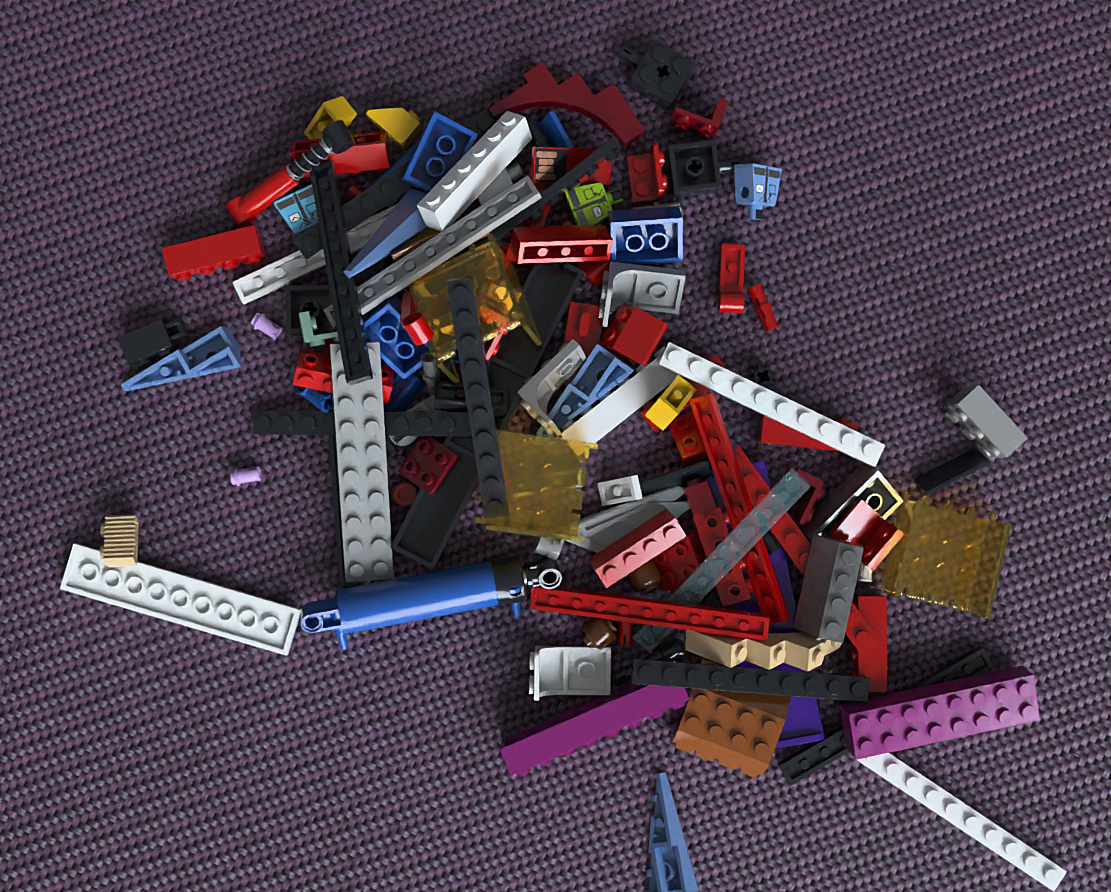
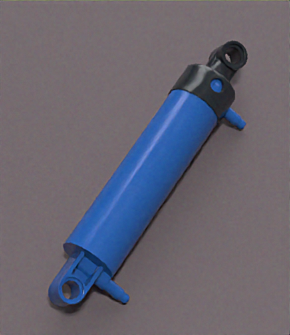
(429, 596)

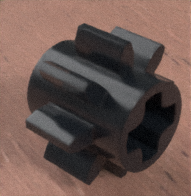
(768, 375)

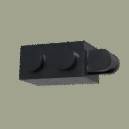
(151, 341)

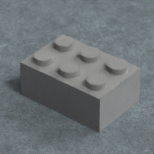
(984, 422)

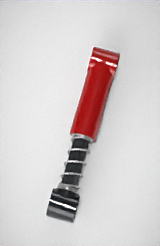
(246, 207)

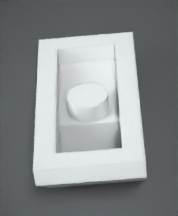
(620, 490)

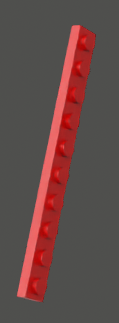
(737, 503)
(798, 548)
(651, 612)

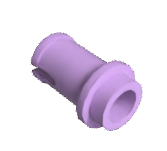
(265, 325)
(245, 475)

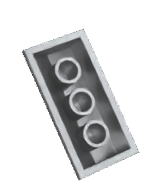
(863, 484)
(828, 587)

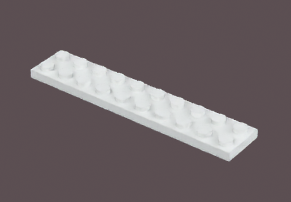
(183, 600)

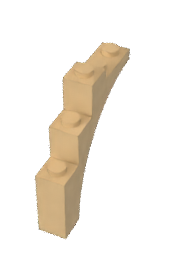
(790, 648)

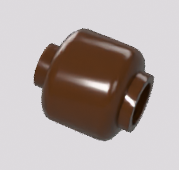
(645, 578)
(599, 632)

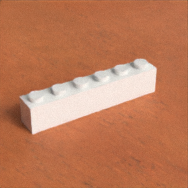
(475, 171)
(621, 403)

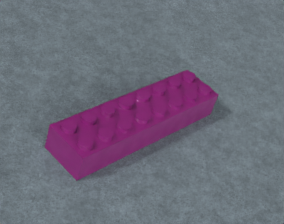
(939, 712)
(587, 724)

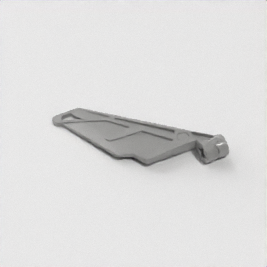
(614, 523)

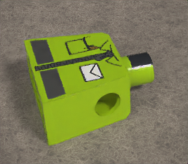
(591, 203)

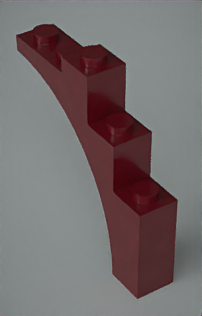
(572, 94)

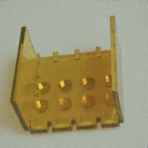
(497, 297)
(541, 484)
(946, 557)

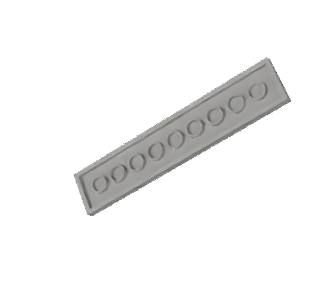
(362, 471)

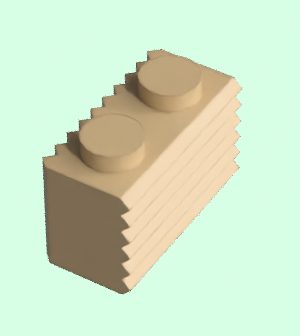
(120, 540)

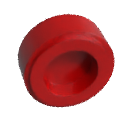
(405, 493)

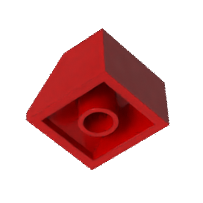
(633, 334)

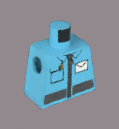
(299, 210)

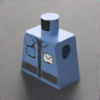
(756, 187)

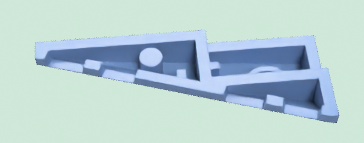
(397, 229)
(208, 355)
(595, 378)
(670, 859)

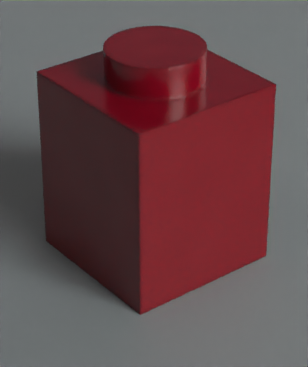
(698, 496)

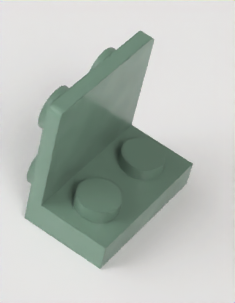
(308, 326)

